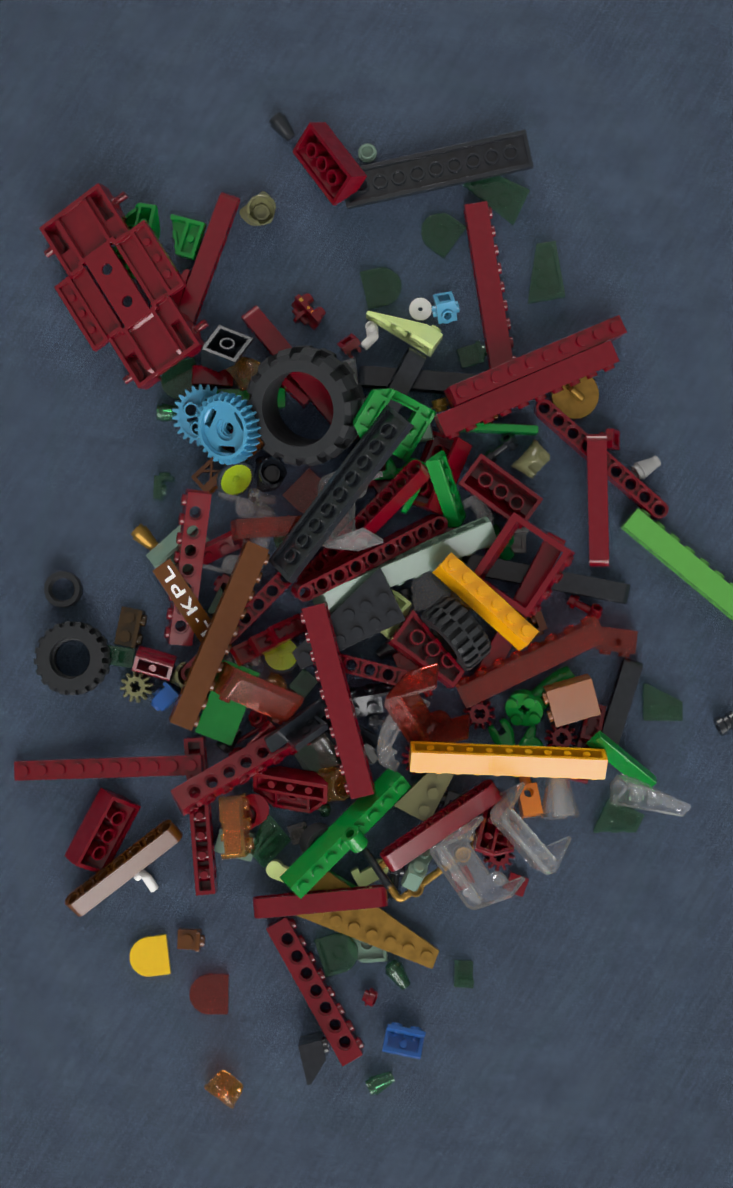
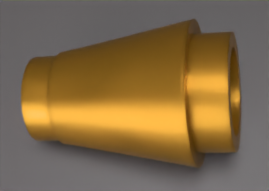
(144, 537)

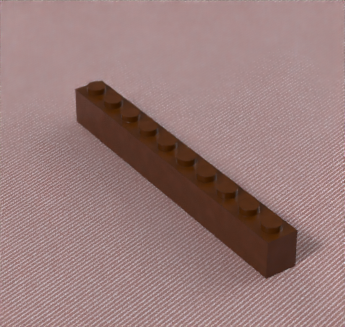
(218, 635)

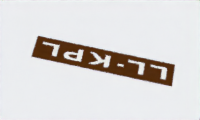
(183, 598)

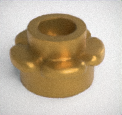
(440, 404)

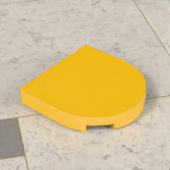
(151, 956)

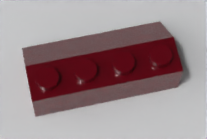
(328, 162)
(456, 453)
(499, 489)
(102, 831)

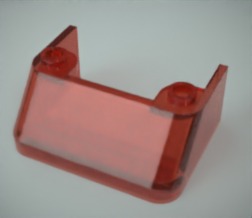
(256, 694)
(413, 715)

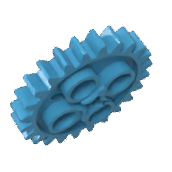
(195, 398)

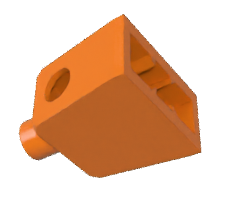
(531, 805)

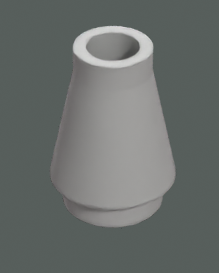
(645, 467)

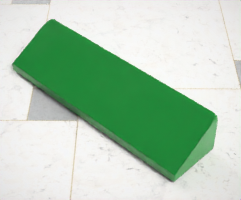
(446, 489)
(621, 759)

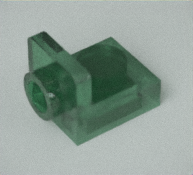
(471, 354)
(159, 488)

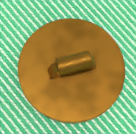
(577, 400)

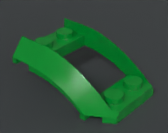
(377, 401)

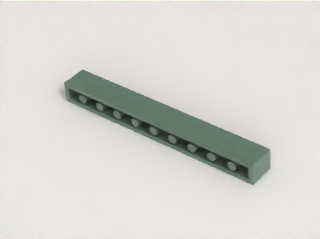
(420, 559)

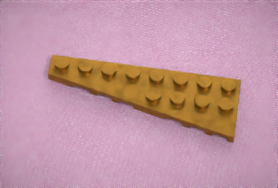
(374, 928)

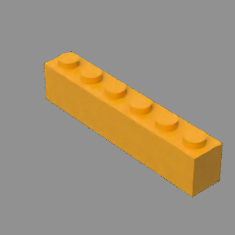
(485, 602)

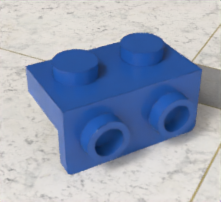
(403, 1040)

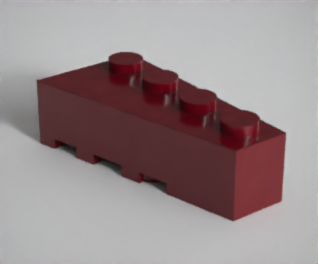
(423, 649)

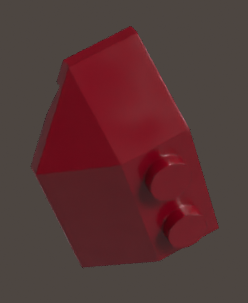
(292, 788)
(489, 838)

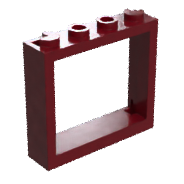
(553, 577)

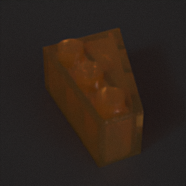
(235, 826)

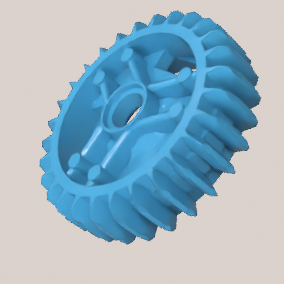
(215, 433)

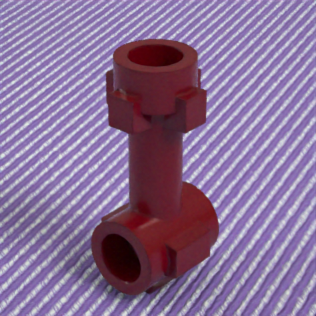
(593, 611)

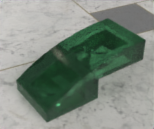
(121, 656)

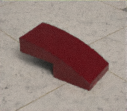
(204, 376)

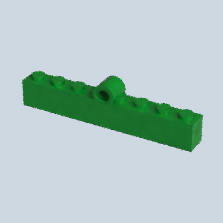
(345, 833)

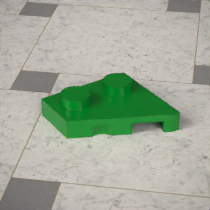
(187, 236)

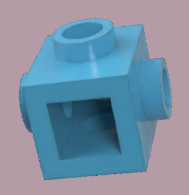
(445, 307)

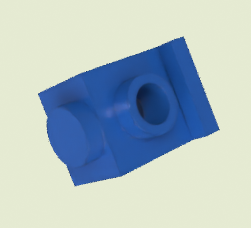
(164, 697)

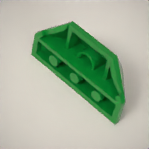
(141, 212)

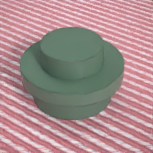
(367, 153)

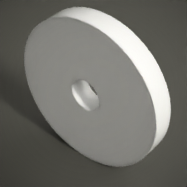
(420, 315)

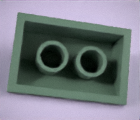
(167, 548)

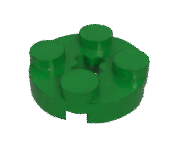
(522, 717)

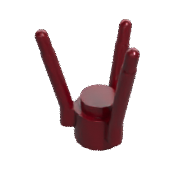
(263, 730)

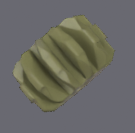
(130, 688)

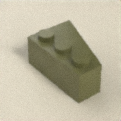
(424, 795)

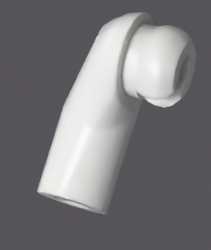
(372, 335)
(148, 880)

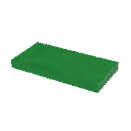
(222, 719)

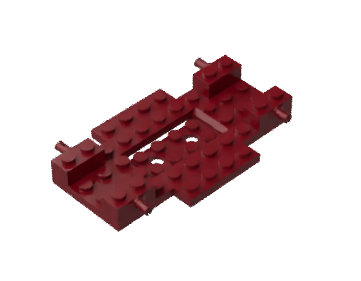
(152, 336)

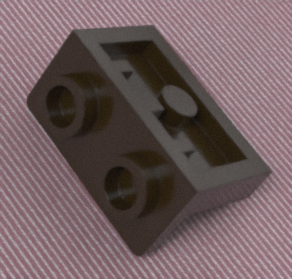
(130, 627)

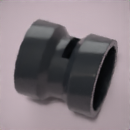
(724, 724)

